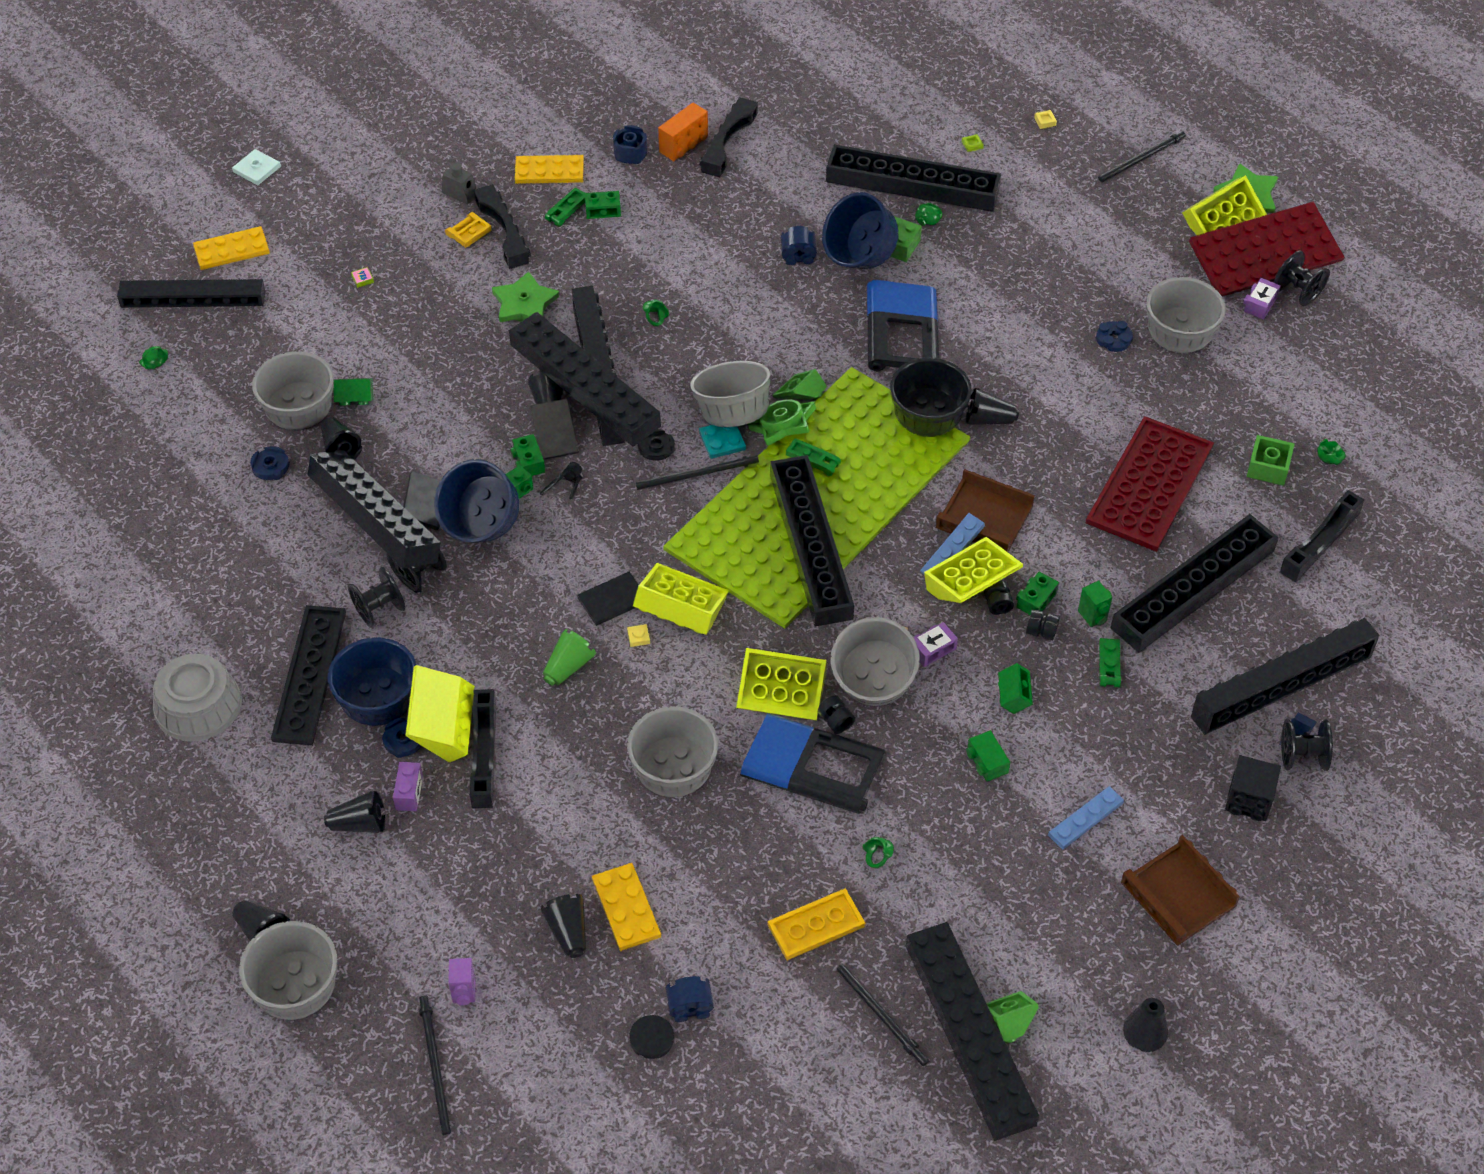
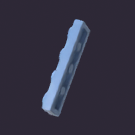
(957, 541)
(1085, 817)

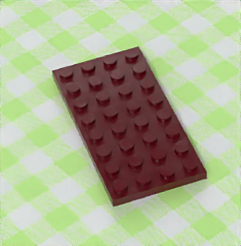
(1258, 247)
(1149, 483)

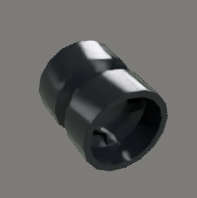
(999, 598)
(1042, 624)
(836, 714)

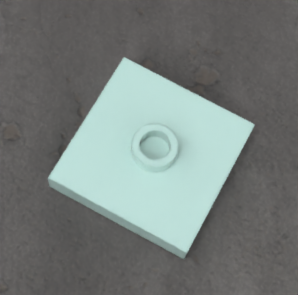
(256, 167)

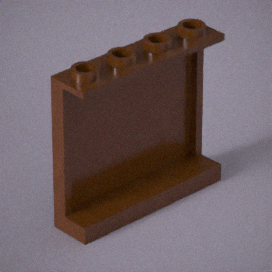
(992, 502)
(1181, 891)

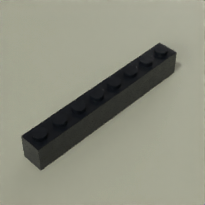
(191, 293)

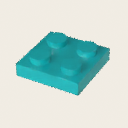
(721, 440)

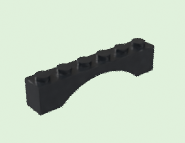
(741, 115)
(490, 203)
(1307, 553)
(483, 749)

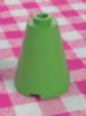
(567, 657)

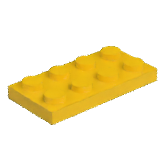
(549, 169)
(231, 248)
(626, 906)
(816, 924)

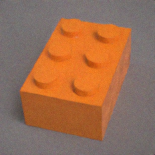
(683, 131)

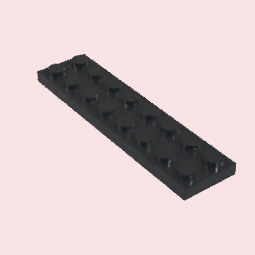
(308, 675)

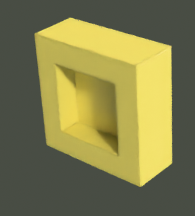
(1045, 119)
(638, 635)

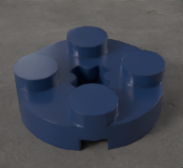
(1105, 338)
(270, 472)
(392, 740)

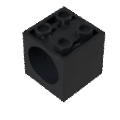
(1252, 788)

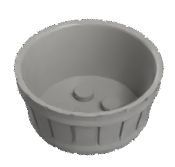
(1184, 314)
(294, 389)
(732, 392)
(875, 660)
(195, 698)
(672, 750)
(289, 969)

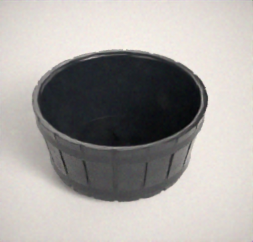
(930, 396)

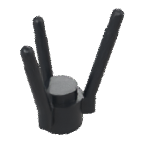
(570, 473)

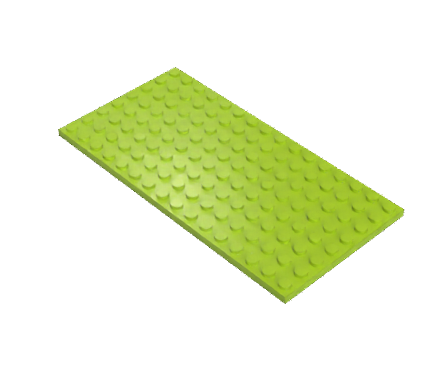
(883, 466)

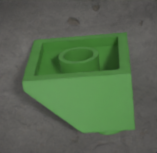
(802, 386)
(1013, 1014)

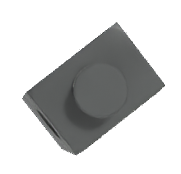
(458, 183)

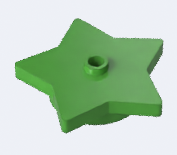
(1261, 185)
(523, 298)
(783, 419)

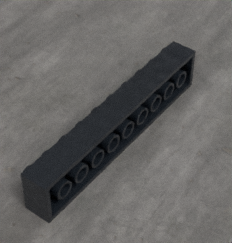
(913, 177)
(594, 341)
(585, 379)
(374, 509)
(811, 541)
(1193, 583)
(1284, 675)
(972, 1031)

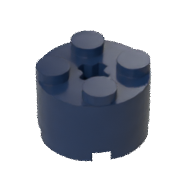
(630, 144)
(798, 245)
(689, 998)

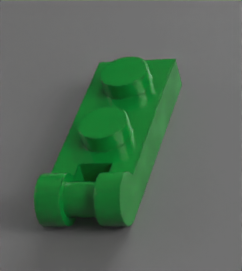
(566, 207)
(816, 456)
(1109, 662)

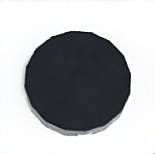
(653, 449)
(651, 1036)

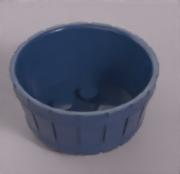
(859, 232)
(476, 502)
(372, 680)

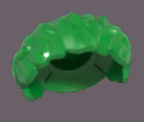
(928, 214)
(1330, 452)

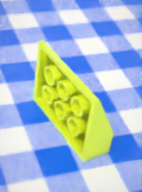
(1225, 207)
(970, 571)
(680, 598)
(781, 684)
(440, 712)

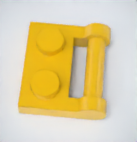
(468, 230)

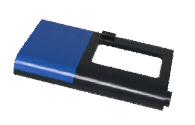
(904, 305)
(781, 755)

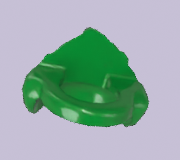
(656, 306)
(154, 357)
(871, 846)

